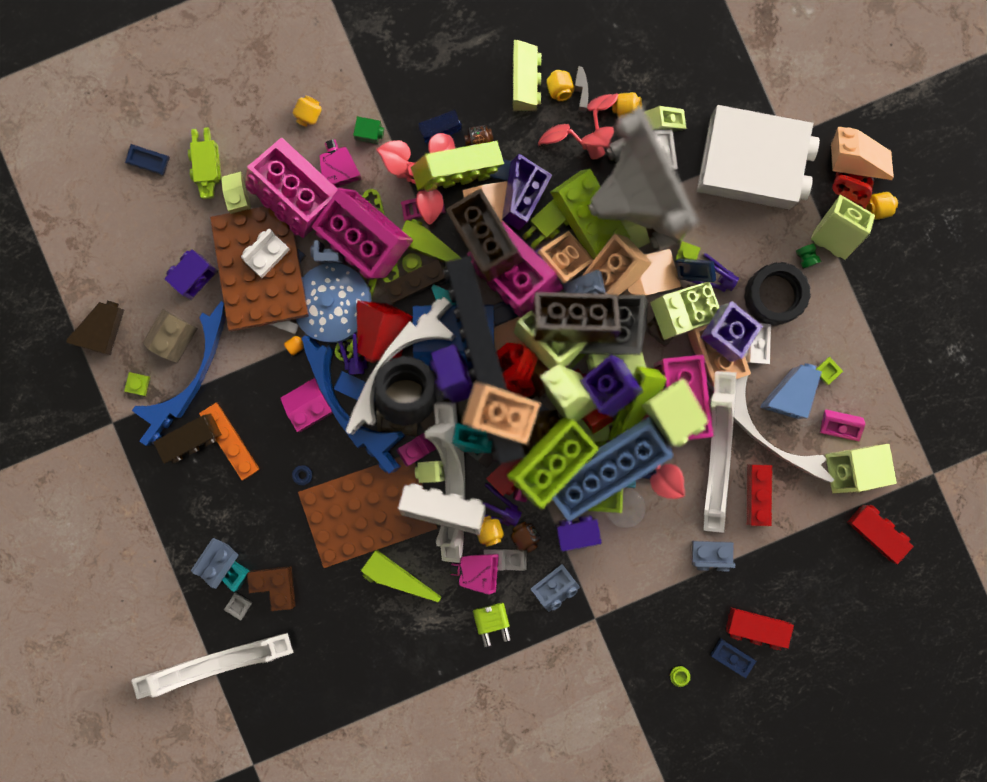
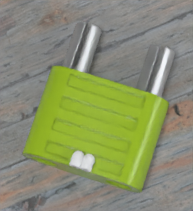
(491, 619)

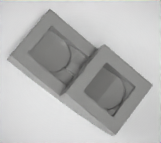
(582, 86)
(509, 559)

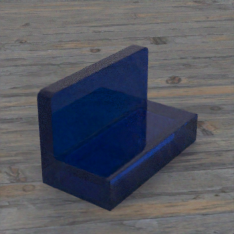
(445, 123)

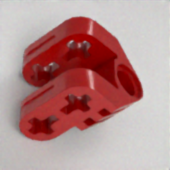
(855, 189)
(518, 368)

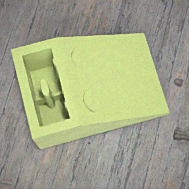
(685, 309)

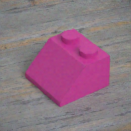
(306, 405)

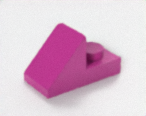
(415, 449)

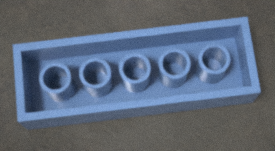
(614, 468)

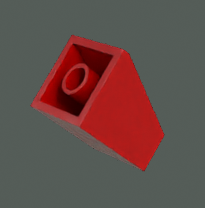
(378, 327)

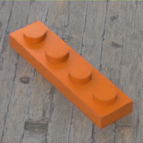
(232, 444)

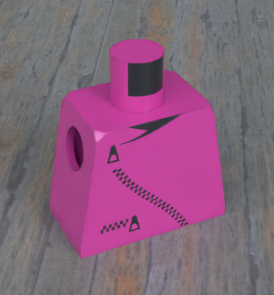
(338, 165)
(477, 572)

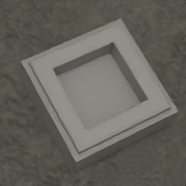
(238, 606)

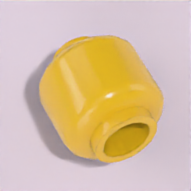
(560, 85)
(626, 103)
(307, 111)
(882, 205)
(490, 532)

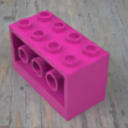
(289, 186)
(361, 233)
(522, 281)
(693, 371)

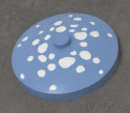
(332, 302)

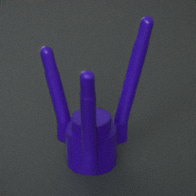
(727, 278)
(356, 364)
(510, 515)

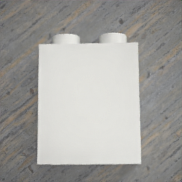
(757, 157)

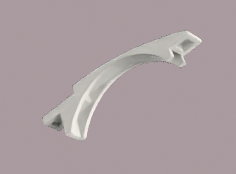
(427, 329)
(441, 436)
(720, 455)
(808, 464)
(196, 669)

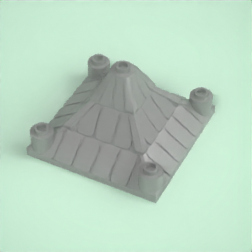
(644, 185)

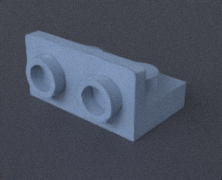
(324, 255)
(588, 284)
(712, 554)
(215, 562)
(555, 588)

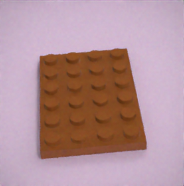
(247, 296)
(360, 513)

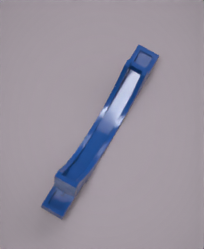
(161, 414)
(376, 442)

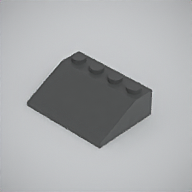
(633, 323)

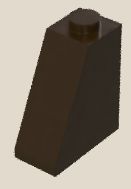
(98, 328)

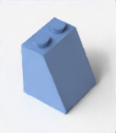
(794, 393)

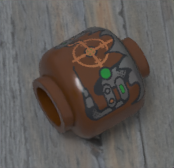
(478, 135)
(525, 537)

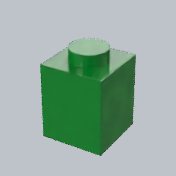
(368, 130)

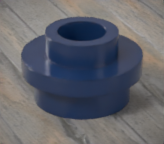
(295, 475)

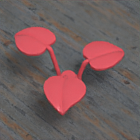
(592, 142)
(395, 158)
(668, 480)

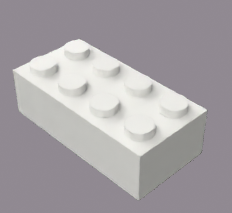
(442, 509)

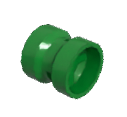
(808, 256)

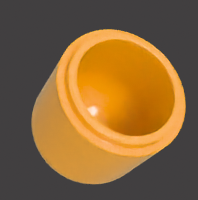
(294, 345)

